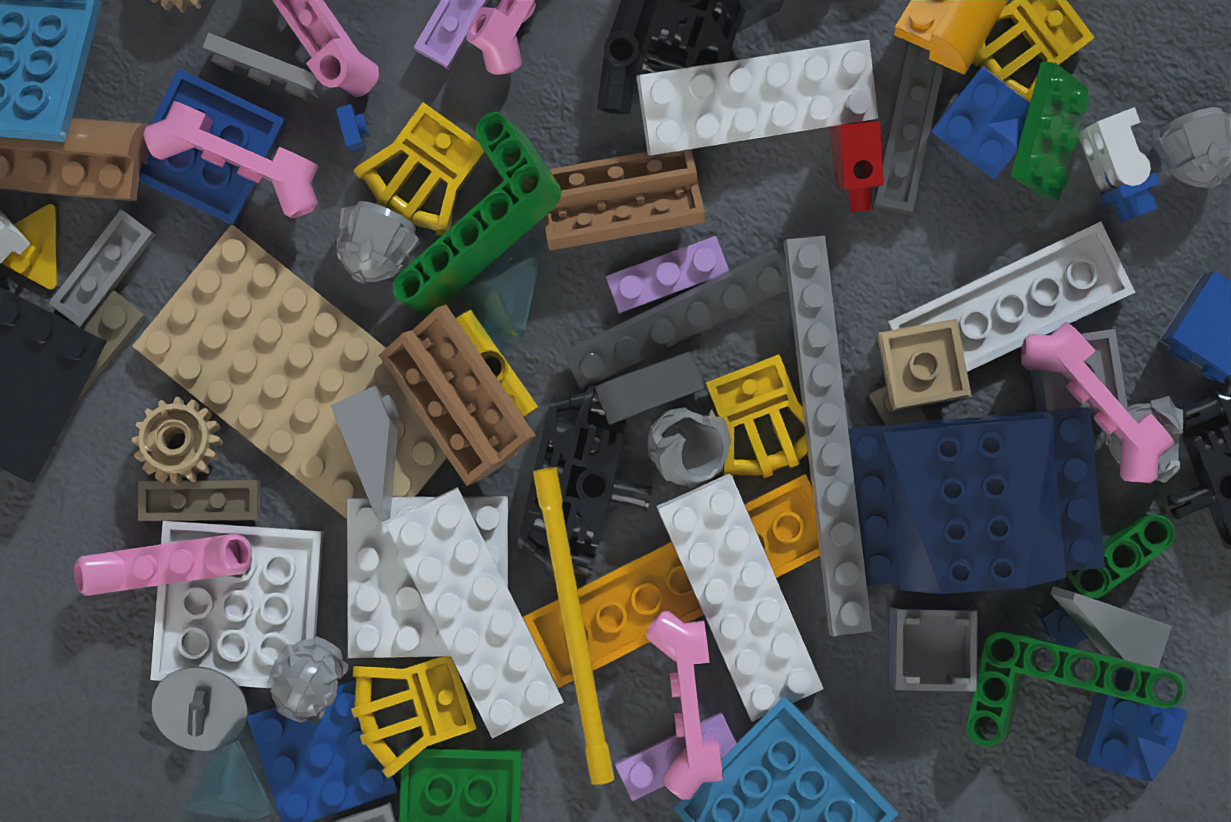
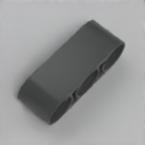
(649, 388)

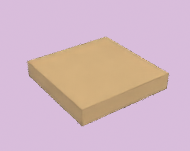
(924, 364)

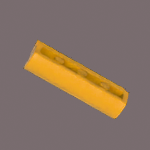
(949, 28)

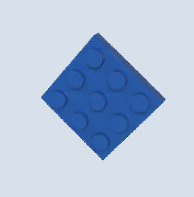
(199, 182)
(319, 764)

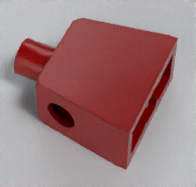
(854, 144)

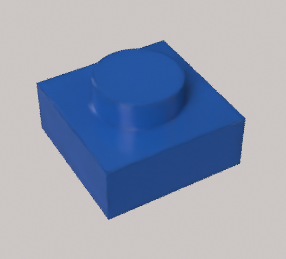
(353, 128)
(1062, 627)

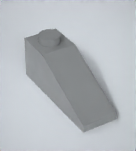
(372, 443)
(1115, 629)

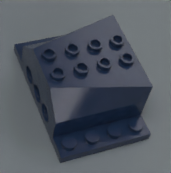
(978, 501)

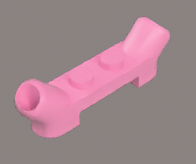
(496, 36)
(332, 53)
(190, 129)
(1141, 439)
(162, 564)
(700, 758)

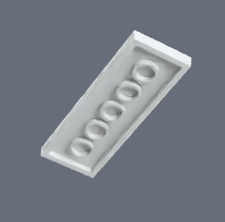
(757, 97)
(1029, 296)
(739, 596)
(474, 612)

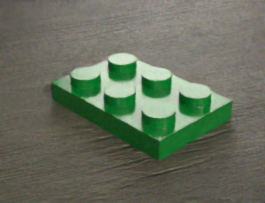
(1050, 131)
(461, 785)

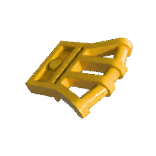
(1050, 29)
(439, 148)
(749, 395)
(436, 699)

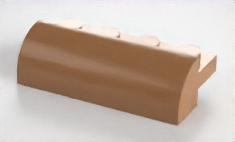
(94, 161)
(624, 198)
(457, 396)

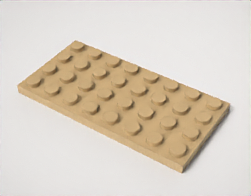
(275, 361)

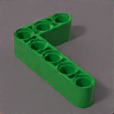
(488, 228)
(1138, 550)
(1063, 672)

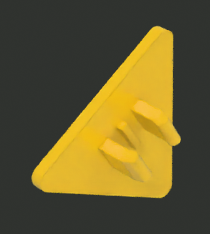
(40, 257)

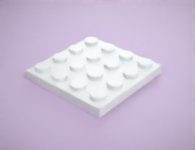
(383, 601)
(243, 618)

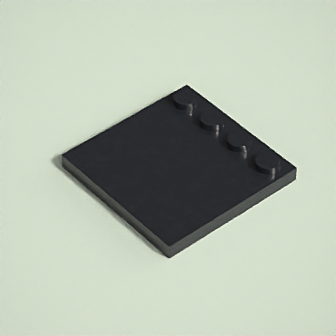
(40, 380)

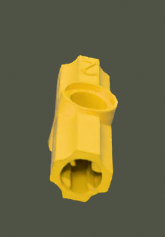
(507, 377)

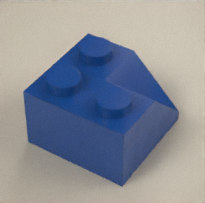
(985, 122)
(1129, 736)

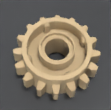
(160, 428)

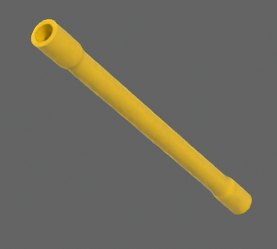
(551, 503)

